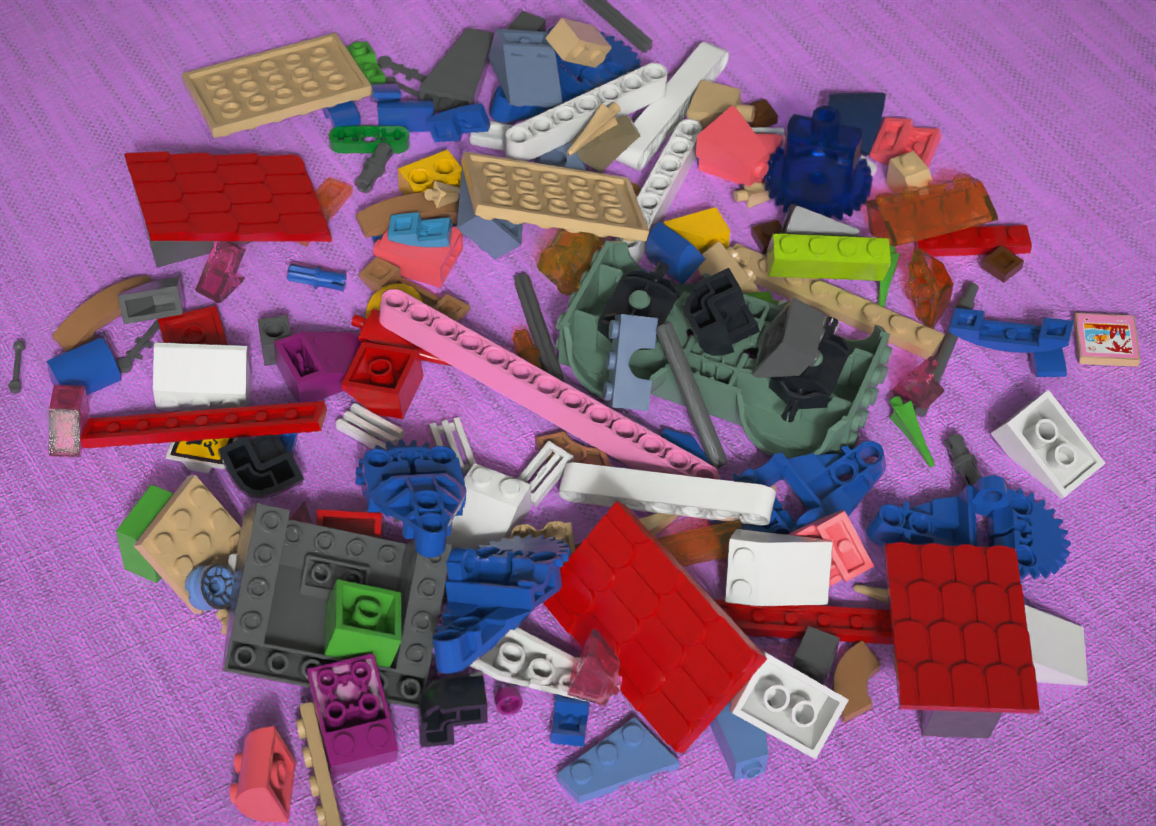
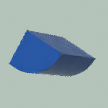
(406, 113)
(673, 249)
(86, 366)

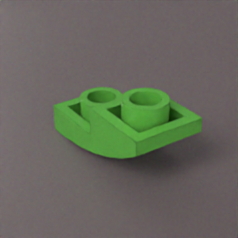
(366, 60)

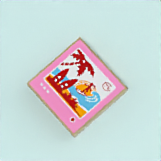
(1106, 339)

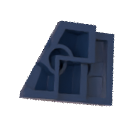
(859, 111)

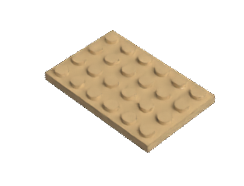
(275, 85)
(553, 197)

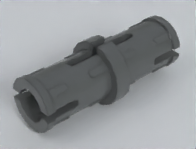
(373, 167)
(962, 459)

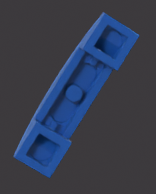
(1008, 336)

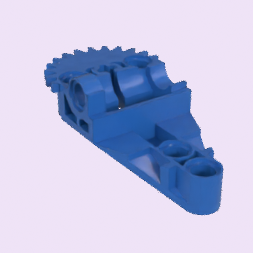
(617, 63)
(817, 483)
(417, 488)
(951, 521)
(494, 593)

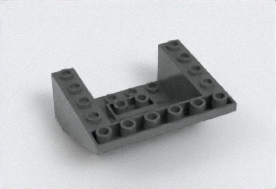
(283, 589)

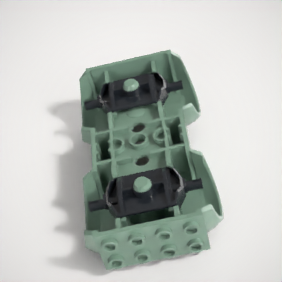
(779, 414)

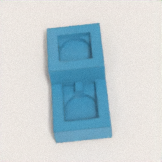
(414, 231)

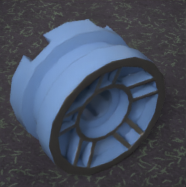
(210, 587)

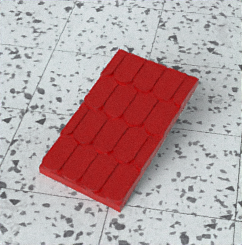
(232, 197)
(959, 636)
(672, 639)

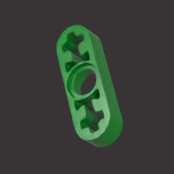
(348, 133)

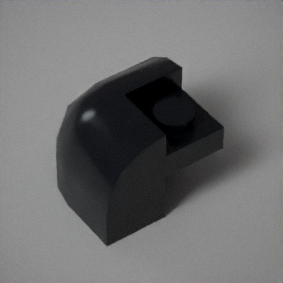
(719, 314)
(260, 466)
(451, 703)

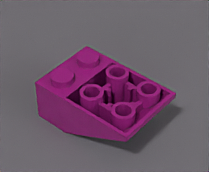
(315, 362)
(352, 715)

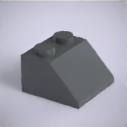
(790, 341)

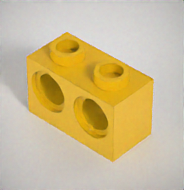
(421, 174)

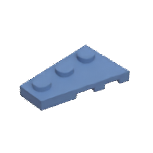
(619, 759)

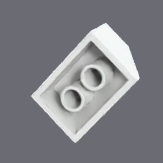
(200, 377)
(789, 706)

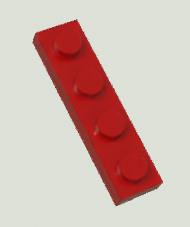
(978, 241)

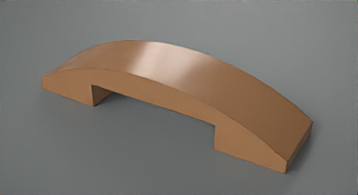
(376, 218)
(382, 273)
(94, 314)

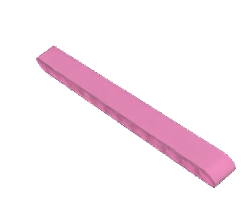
(536, 389)

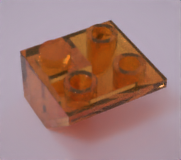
(928, 287)

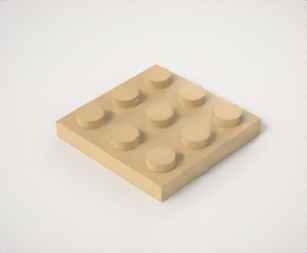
(188, 534)

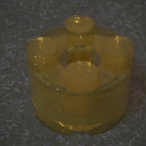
(568, 258)

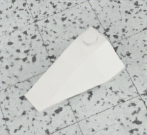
(528, 663)

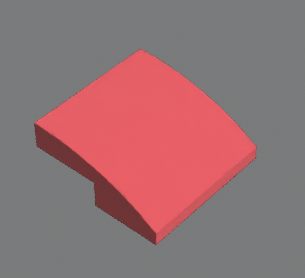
(900, 137)
(848, 552)

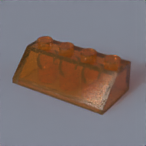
(930, 210)

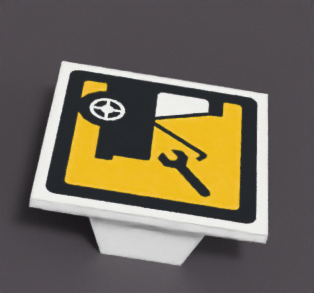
(199, 454)

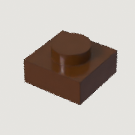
(764, 114)
(763, 233)
(1002, 264)

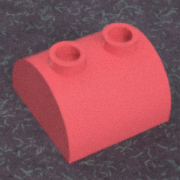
(264, 777)

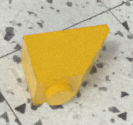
(702, 229)

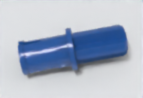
(317, 277)

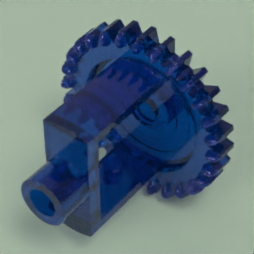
(822, 172)

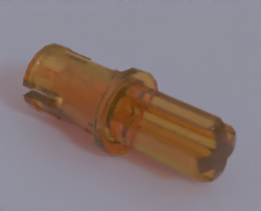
(526, 348)

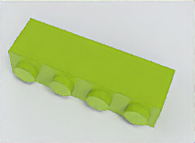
(828, 257)

